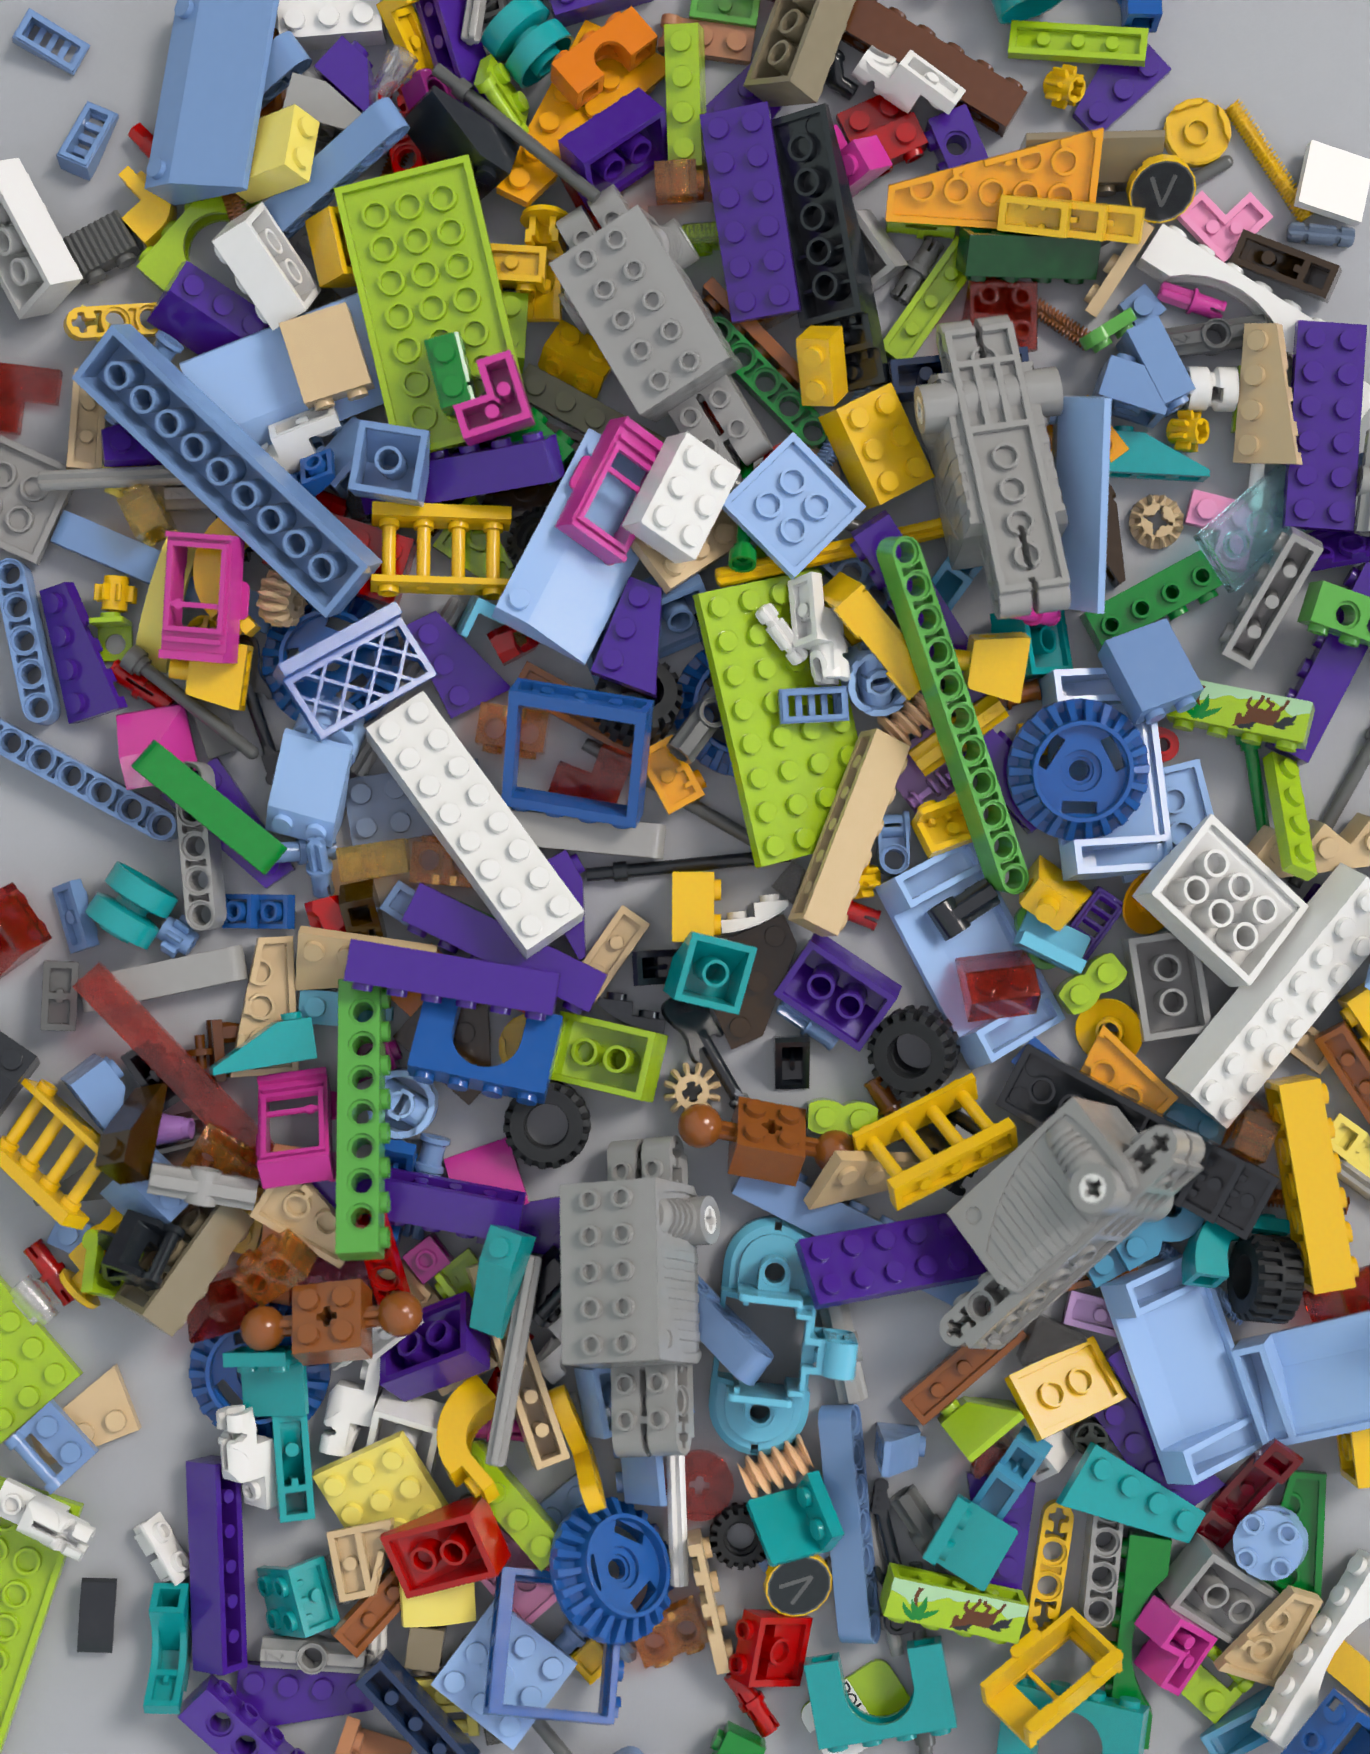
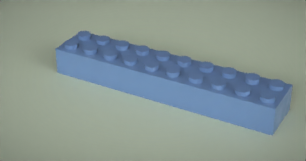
(226, 469)

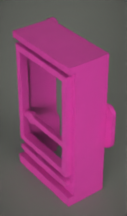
(638, 446)
(198, 643)
(300, 1164)

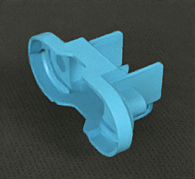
(832, 1349)

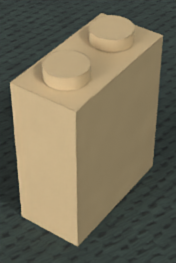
(327, 357)

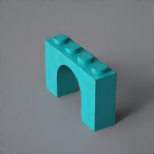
(1118, 1721)
(842, 1723)

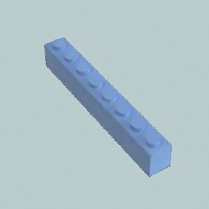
(788, 1205)

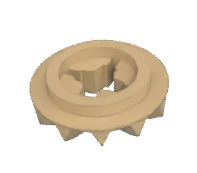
(1142, 528)

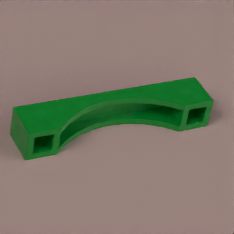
(1144, 1569)

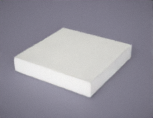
(1333, 183)

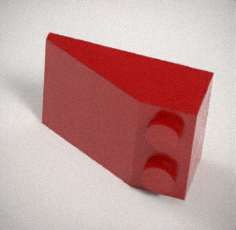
(447, 1548)

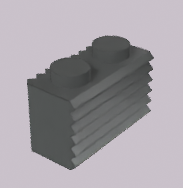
(102, 247)

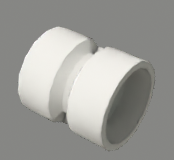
(1226, 390)

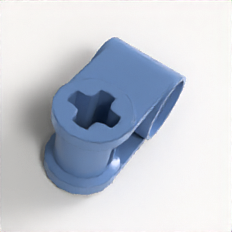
(895, 840)

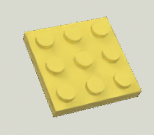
(380, 1484)

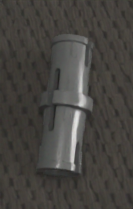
(917, 270)

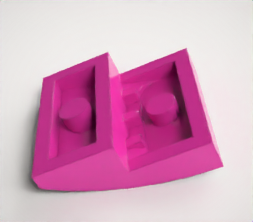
(488, 1165)

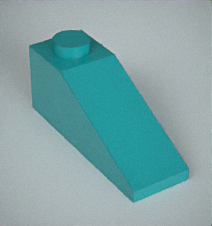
(1153, 460)
(275, 1044)
(499, 1278)
(293, 1468)

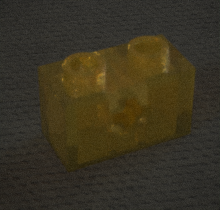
(146, 514)
(374, 860)

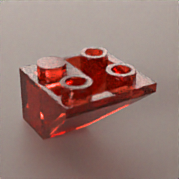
(1014, 299)
(219, 1310)

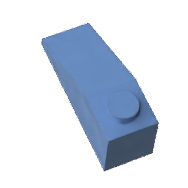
(897, 1447)

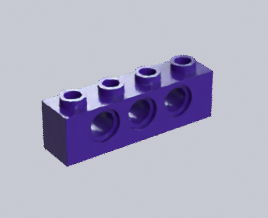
(958, 129)
(224, 1735)

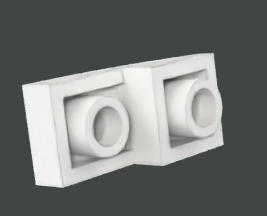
(767, 908)

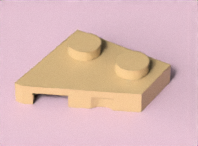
(358, 1558)

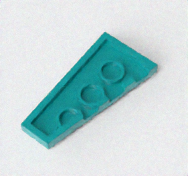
(1123, 1494)

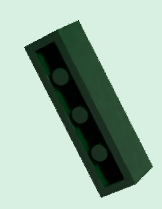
(1020, 255)

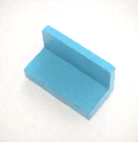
(473, 608)
(1058, 948)

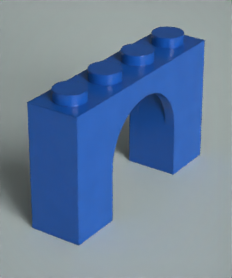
(521, 1077)

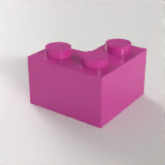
(863, 160)
(502, 408)
(1174, 1646)

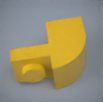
(150, 213)

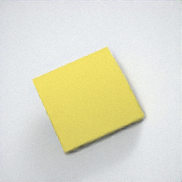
(439, 1608)

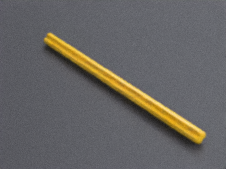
(833, 552)

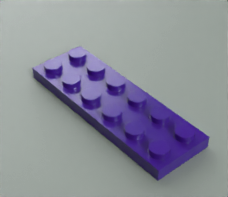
(750, 212)
(1328, 418)
(886, 1260)

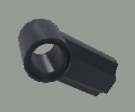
(957, 912)

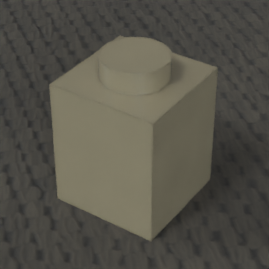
(425, 1649)

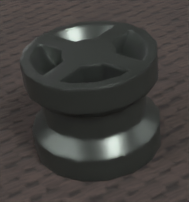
(1094, 1428)

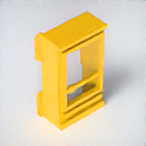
(869, 623)
(1016, 1709)

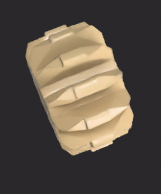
(279, 601)
(681, 1085)

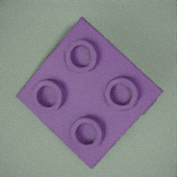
(918, 788)

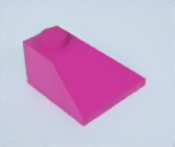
(137, 729)

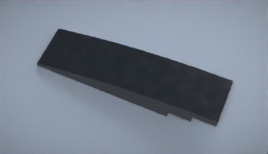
(828, 242)
(1224, 1193)

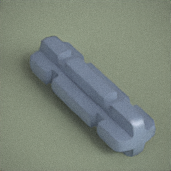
(1320, 234)

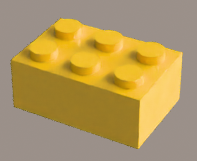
(876, 446)

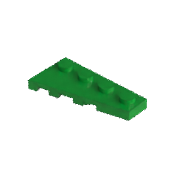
(1307, 1499)

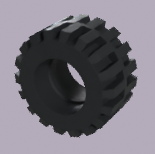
(665, 708)
(898, 1073)
(549, 1155)
(1265, 1279)

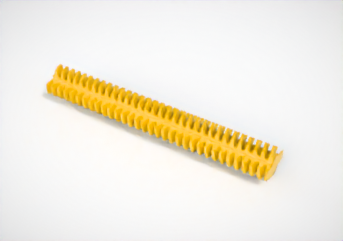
(1266, 157)

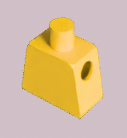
(996, 663)
(216, 682)
(1051, 897)

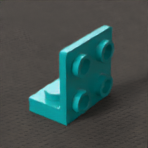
(271, 1380)
(796, 1521)
(970, 1542)
(298, 1598)

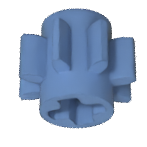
(177, 937)

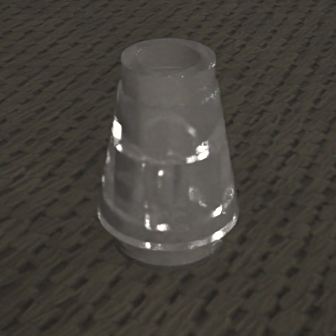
(394, 70)

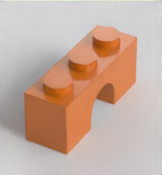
(622, 38)

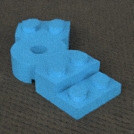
(1147, 1239)

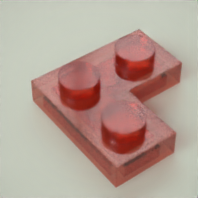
(23, 385)
(604, 781)

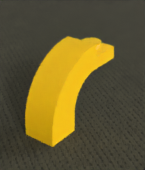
(207, 576)
(457, 1426)

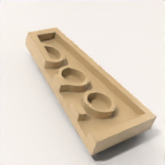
(1264, 410)
(324, 955)
(268, 995)
(708, 1583)

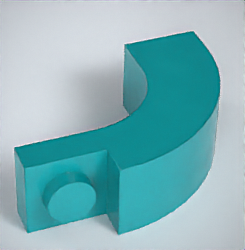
(1207, 1250)
(171, 1648)

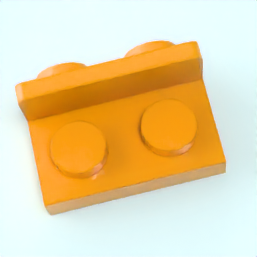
(673, 778)

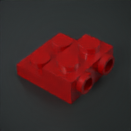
(896, 129)
(770, 1649)

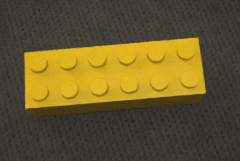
(1311, 1182)

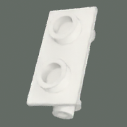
(157, 1537)

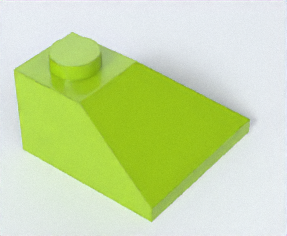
(978, 1422)

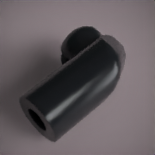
(837, 80)

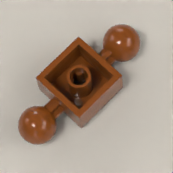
(763, 1139)
(343, 1306)

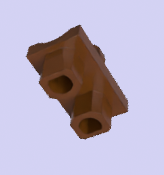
(217, 1034)

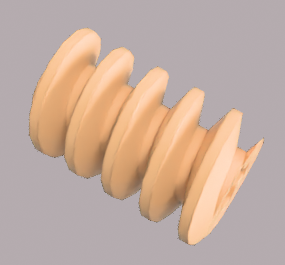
(907, 720)
(775, 1467)

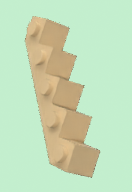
(1330, 849)

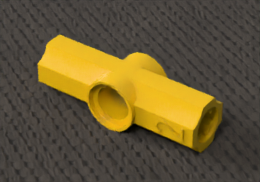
(928, 752)

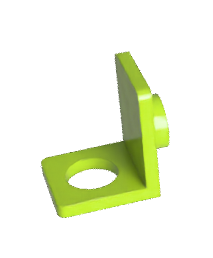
(111, 624)

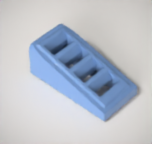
(25, 27)
(79, 160)
(840, 705)

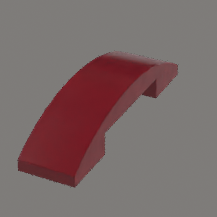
(1245, 1489)

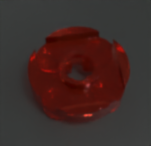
(721, 1484)

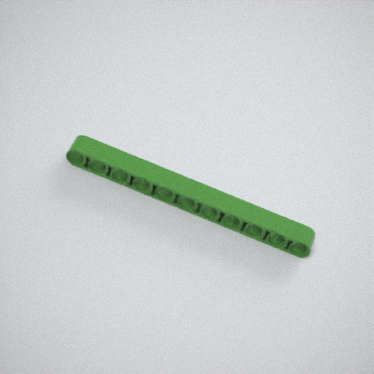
(941, 706)

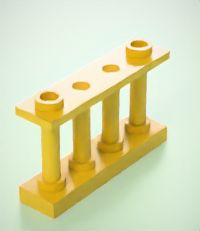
(458, 521)
(947, 1166)
(24, 1168)

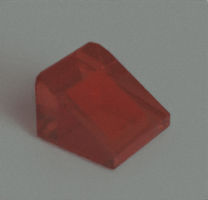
(987, 1459)

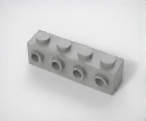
(1271, 597)

